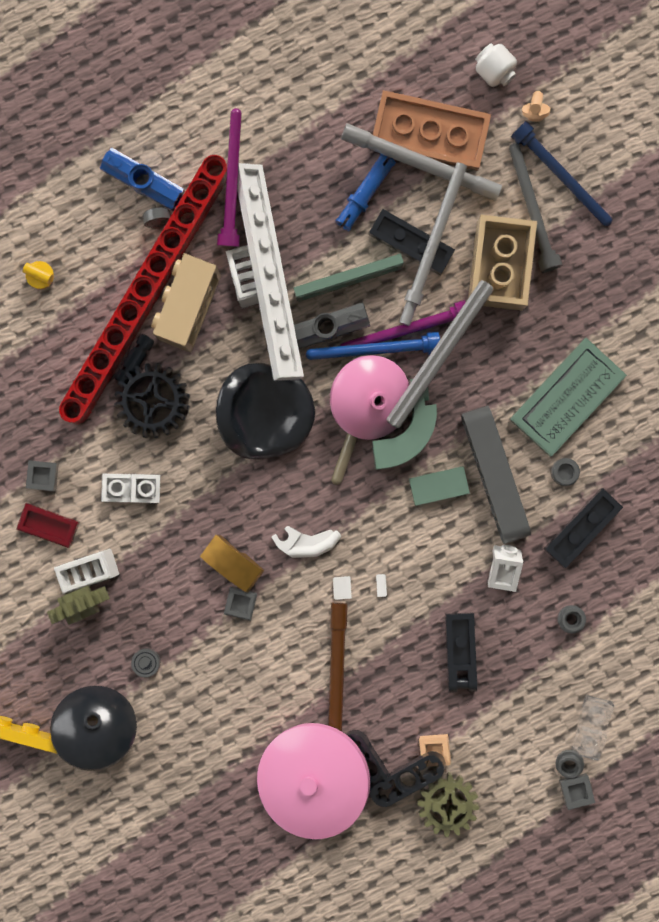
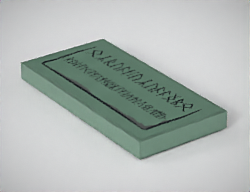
(568, 397)

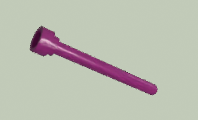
(228, 234)
(415, 326)

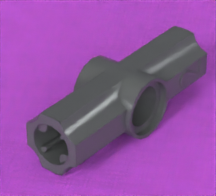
(344, 320)

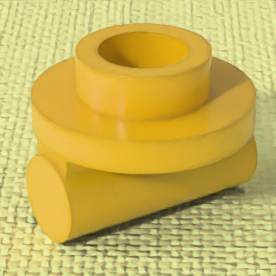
(38, 274)

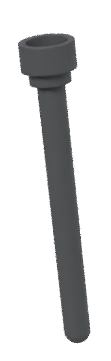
(548, 258)

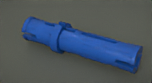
(364, 193)

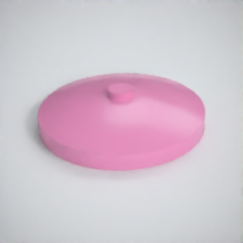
(313, 781)

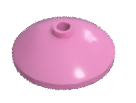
(355, 393)

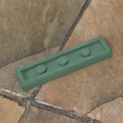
(348, 277)

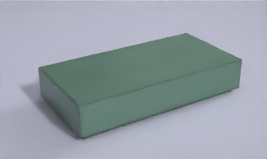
(439, 486)

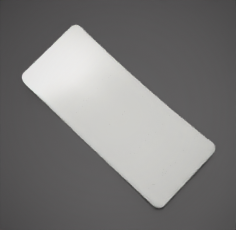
(342, 587)

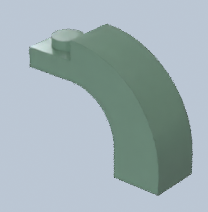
(401, 449)

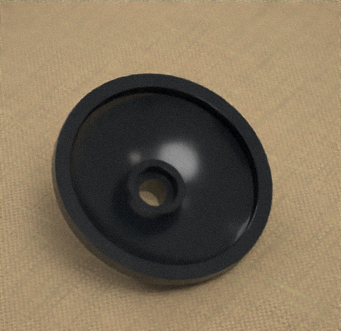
(98, 745)

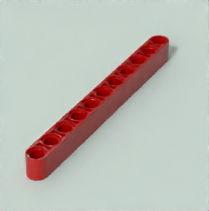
(145, 275)

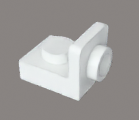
(505, 568)

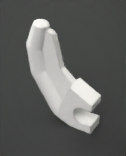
(303, 545)

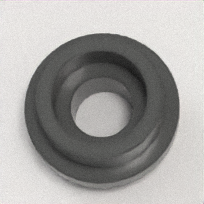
(580, 619)
(569, 771)

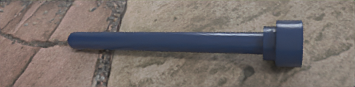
(526, 136)

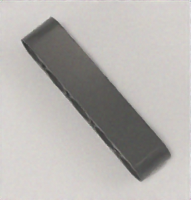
(497, 475)

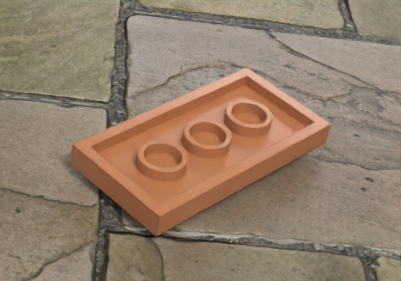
(433, 128)

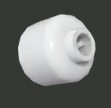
(496, 65)

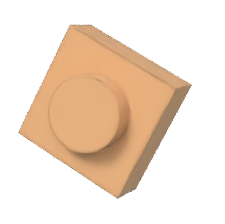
(436, 743)

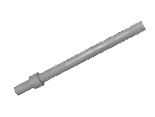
(414, 296)

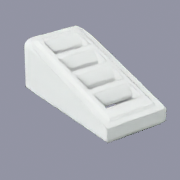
(248, 298)
(101, 562)

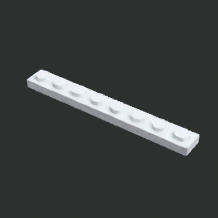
(268, 273)

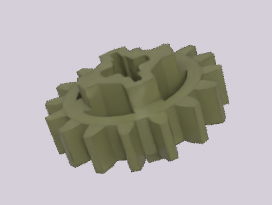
(78, 605)
(459, 806)

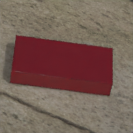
(47, 525)

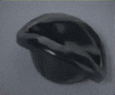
(263, 415)

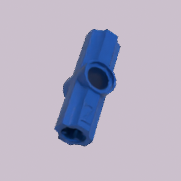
(128, 171)

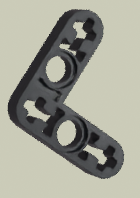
(384, 778)

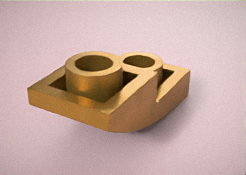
(231, 563)

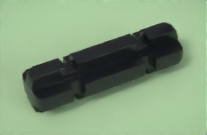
(135, 357)

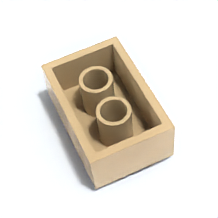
(504, 260)
(186, 302)

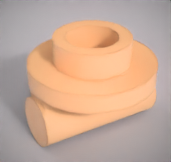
(536, 110)

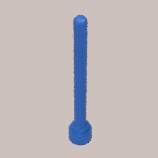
(426, 344)

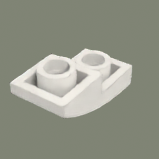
(130, 488)

